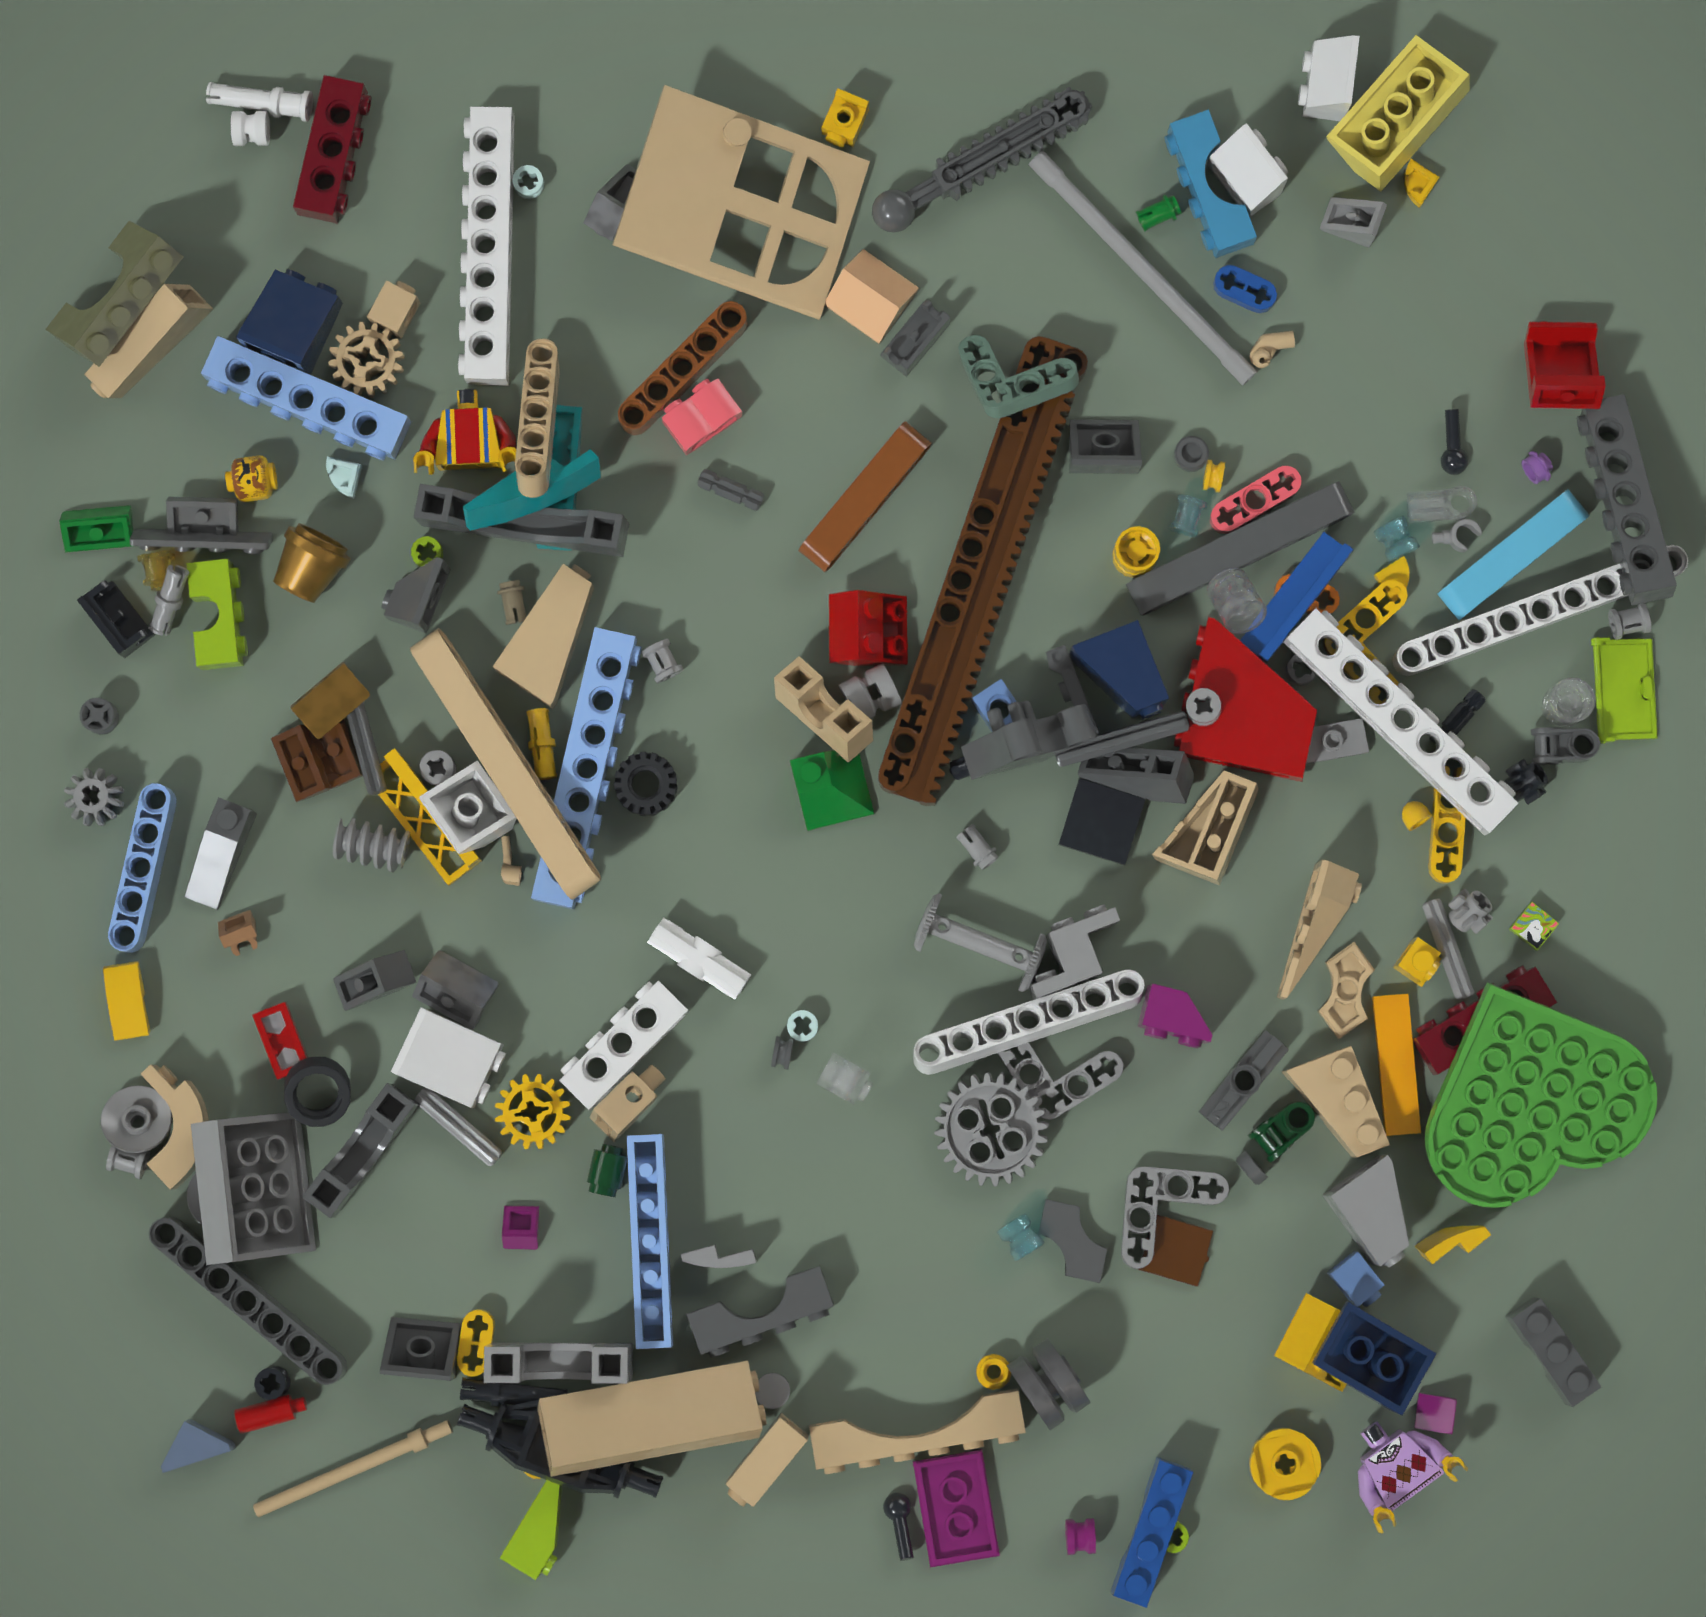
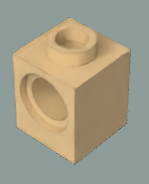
(394, 308)

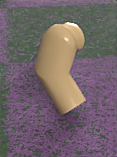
(1267, 346)

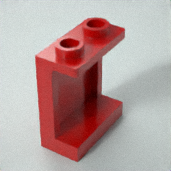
(1563, 365)

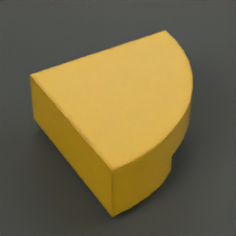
(1418, 182)
(1398, 571)

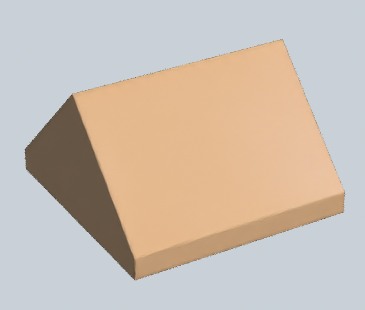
(870, 295)

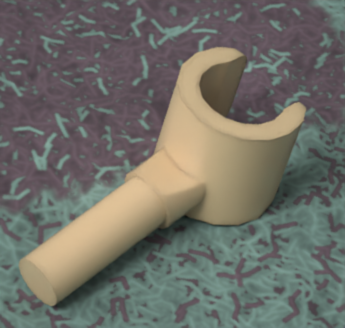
(510, 874)

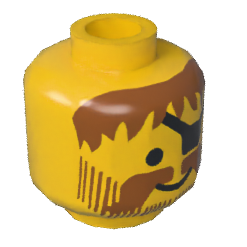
(252, 478)

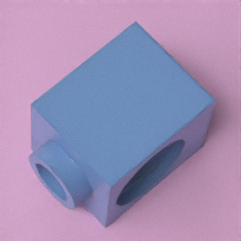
(995, 693)
(1356, 1280)

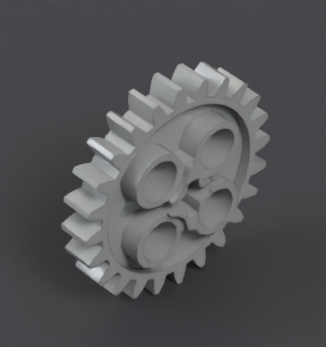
(1022, 1119)

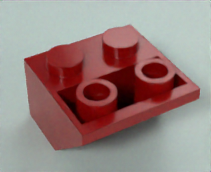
(868, 628)

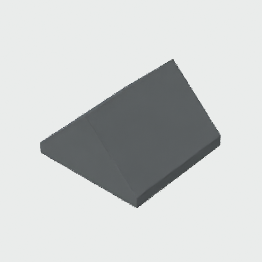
(1104, 446)
(421, 1349)

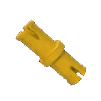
(541, 743)

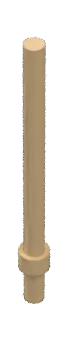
(416, 1441)

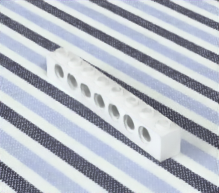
(498, 125)
(1380, 717)

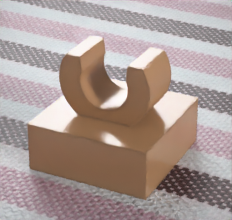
(238, 929)

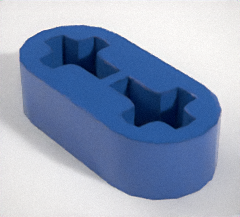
(1248, 281)

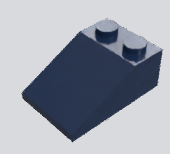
(1374, 1358)

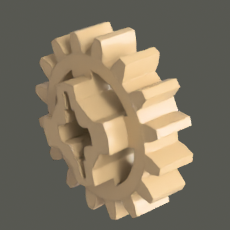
(362, 374)

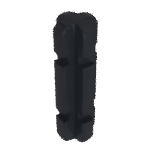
(1462, 713)

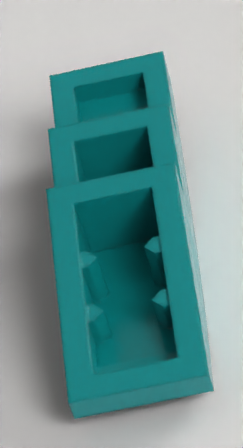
(565, 450)
(505, 502)

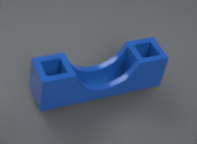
(1152, 1532)

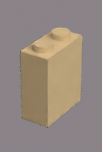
(766, 1461)

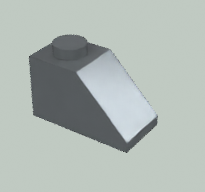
(374, 979)

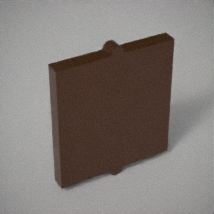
(1179, 1250)

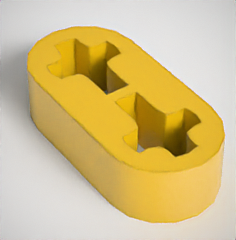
(467, 1341)

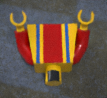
(467, 438)

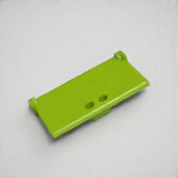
(1619, 689)

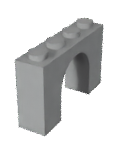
(530, 1361)

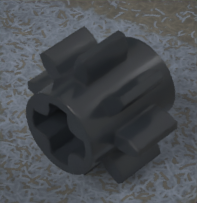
(1526, 781)

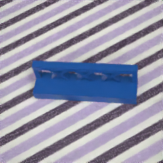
(1297, 596)

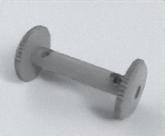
(980, 942)

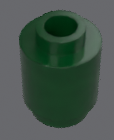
(607, 1170)

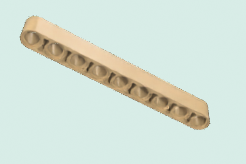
(505, 764)

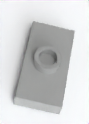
(1338, 741)

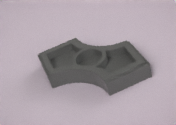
(1081, 1255)

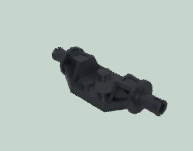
(525, 1451)

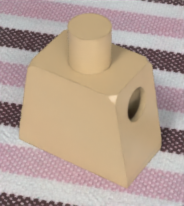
(616, 1112)

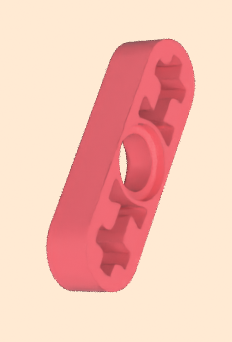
(1272, 479)

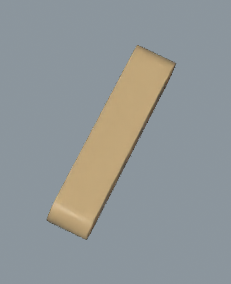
(537, 400)

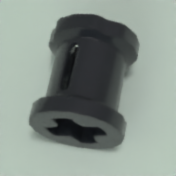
(262, 1387)

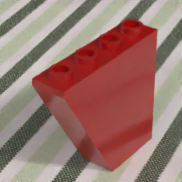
(1262, 718)

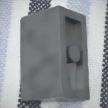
(454, 989)

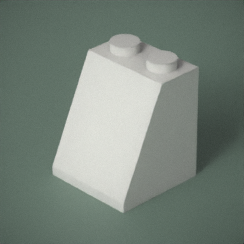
(449, 1058)

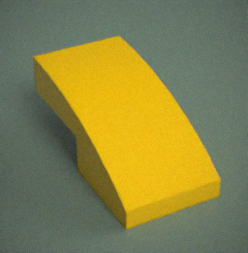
(126, 1000)

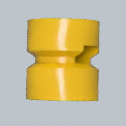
(1136, 551)

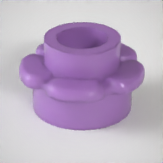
(1537, 467)

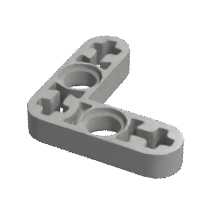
(1046, 1085)
(1160, 1192)

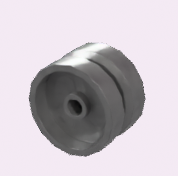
(1049, 1383)

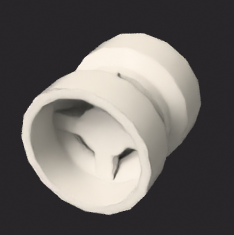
(250, 128)

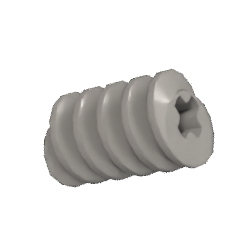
(370, 845)

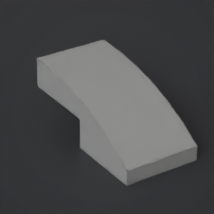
(709, 1257)

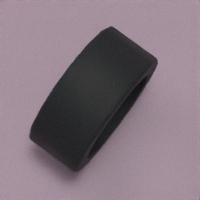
(317, 1117)

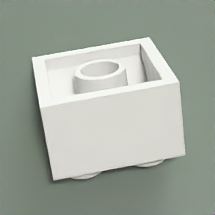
(1329, 78)
(469, 809)

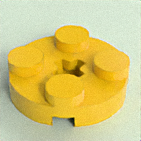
(1295, 1446)

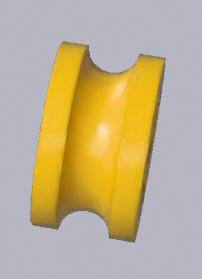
(1213, 476)

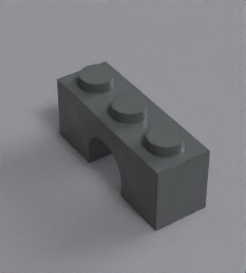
(1554, 1350)

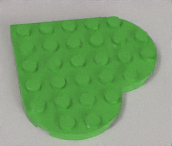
(1533, 1096)

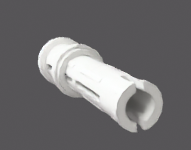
(275, 101)

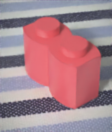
(701, 415)

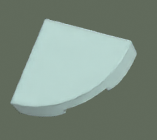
(344, 475)

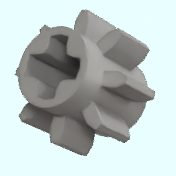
(1470, 911)

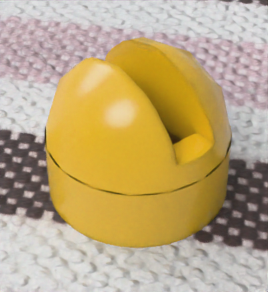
(1415, 814)

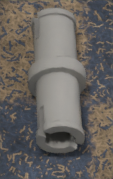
(168, 600)

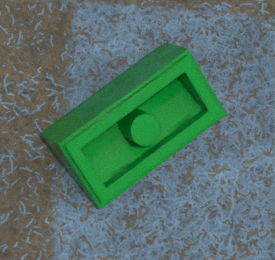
(96, 528)

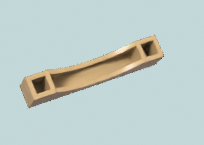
(844, 1443)

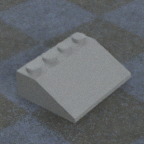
(252, 1187)

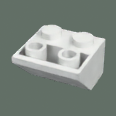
(1248, 170)

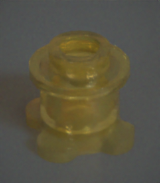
(155, 567)

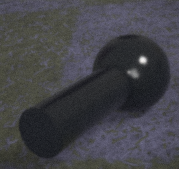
(1454, 459)
(897, 1508)

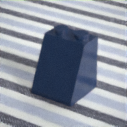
(291, 320)
(1123, 669)

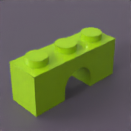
(222, 643)

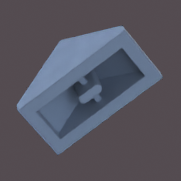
(195, 1444)

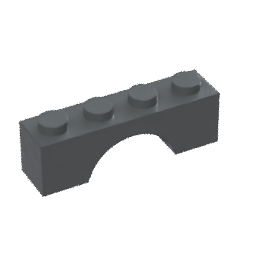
(361, 1152)
(718, 1326)

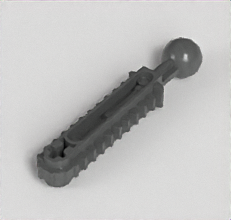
(896, 209)

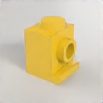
(845, 133)
(1418, 961)

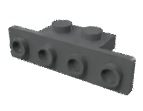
(201, 524)

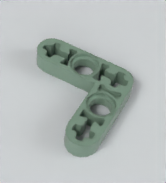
(1010, 388)

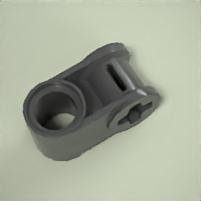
(1560, 747)

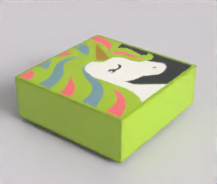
(1533, 926)

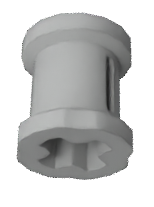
(1629, 621)
(662, 661)
(135, 1164)

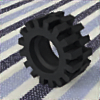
(639, 763)

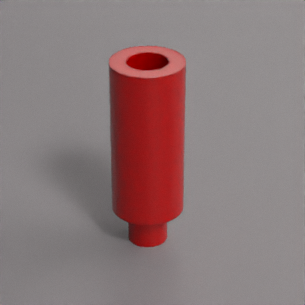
(268, 1413)

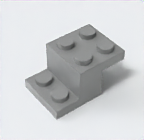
(1073, 951)

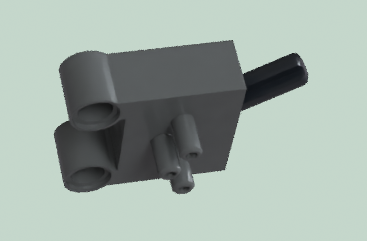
(1023, 740)

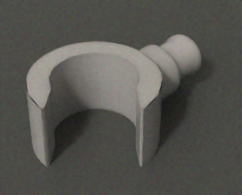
(1449, 536)

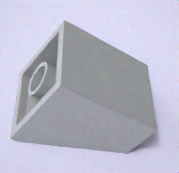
(1372, 1211)

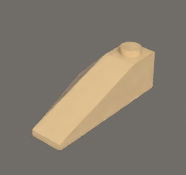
(1325, 904)

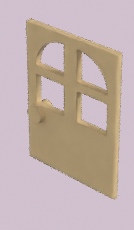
(689, 183)

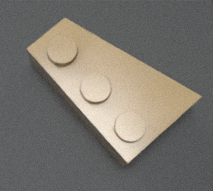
(1211, 830)
(1341, 1099)

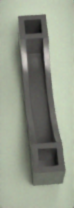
(561, 528)

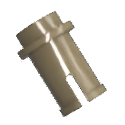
(512, 599)

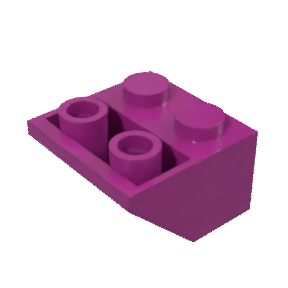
(1174, 1014)

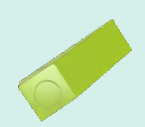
(537, 1534)

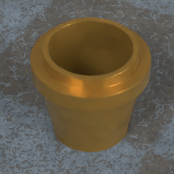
(309, 562)

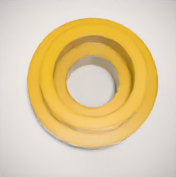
(993, 1383)

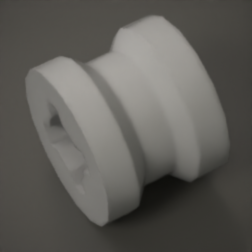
(1200, 712)
(441, 770)

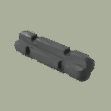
(730, 489)

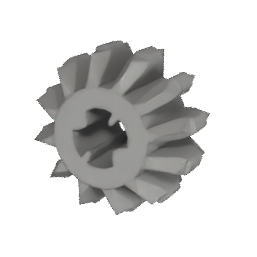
(106, 795)

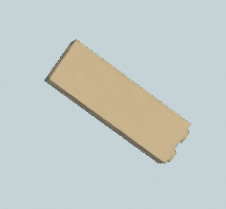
(651, 1418)

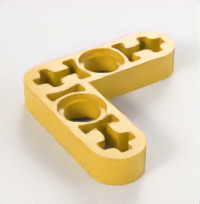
(1391, 608)

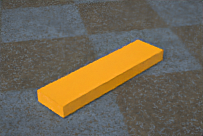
(1396, 1064)

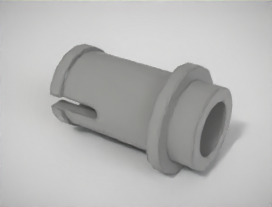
(978, 848)

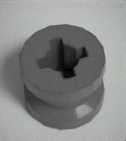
(94, 710)

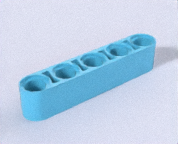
(1513, 554)

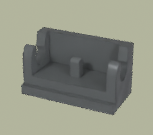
(916, 338)

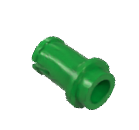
(1158, 212)

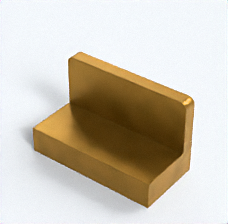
(330, 700)

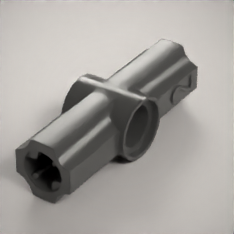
(1258, 1062)

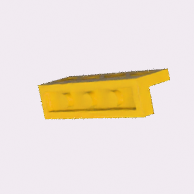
(416, 789)

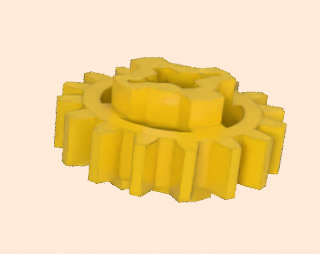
(537, 1127)

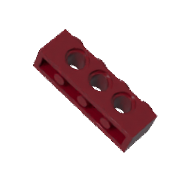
(334, 96)
(1431, 1042)

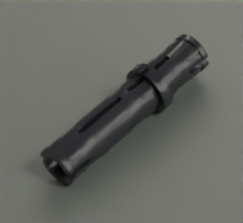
(504, 1392)

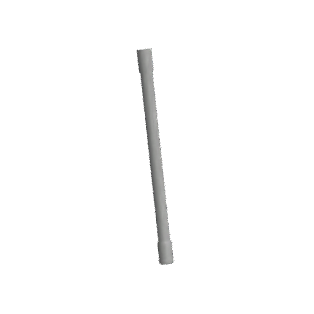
(1056, 178)

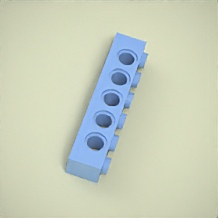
(228, 357)
(650, 1241)

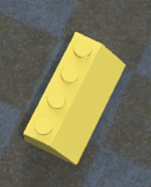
(1399, 112)

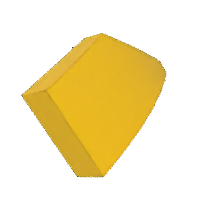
(1444, 1240)

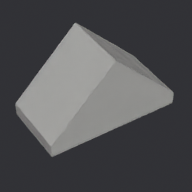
(1353, 219)

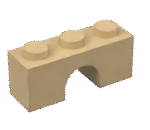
(840, 726)

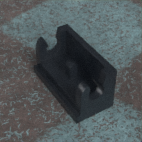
(116, 618)

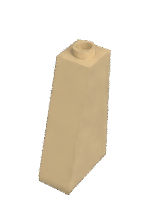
(155, 332)
(547, 637)

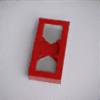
(280, 1038)

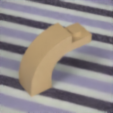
(176, 1160)

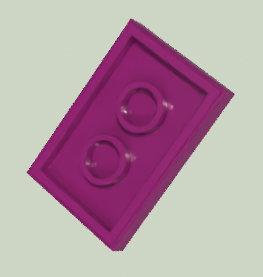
(956, 1508)

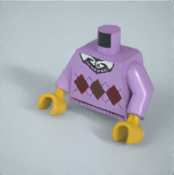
(1399, 1469)

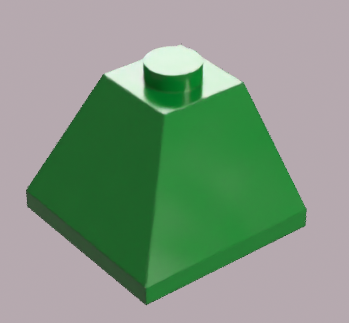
(831, 789)

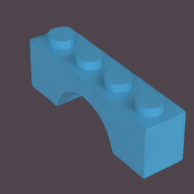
(1224, 224)

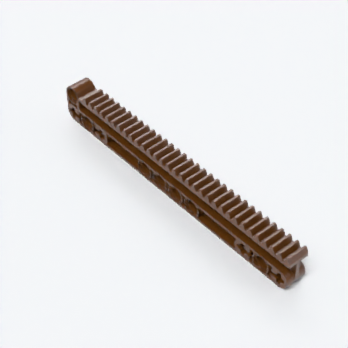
(953, 649)

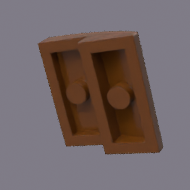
(314, 763)

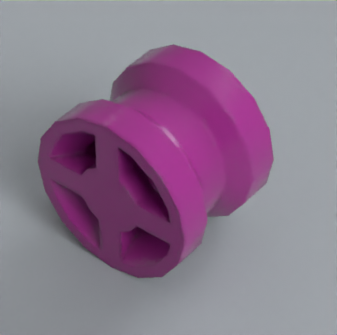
(1080, 1536)

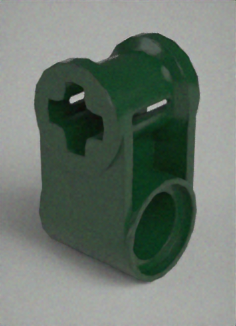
(1281, 1130)

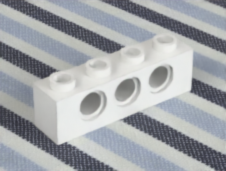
(593, 1090)

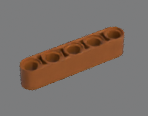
(688, 352)
(865, 496)

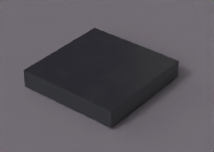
(1101, 821)

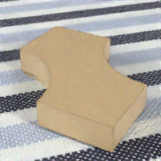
(1348, 974)

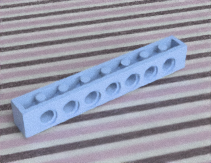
(604, 646)

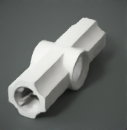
(699, 958)

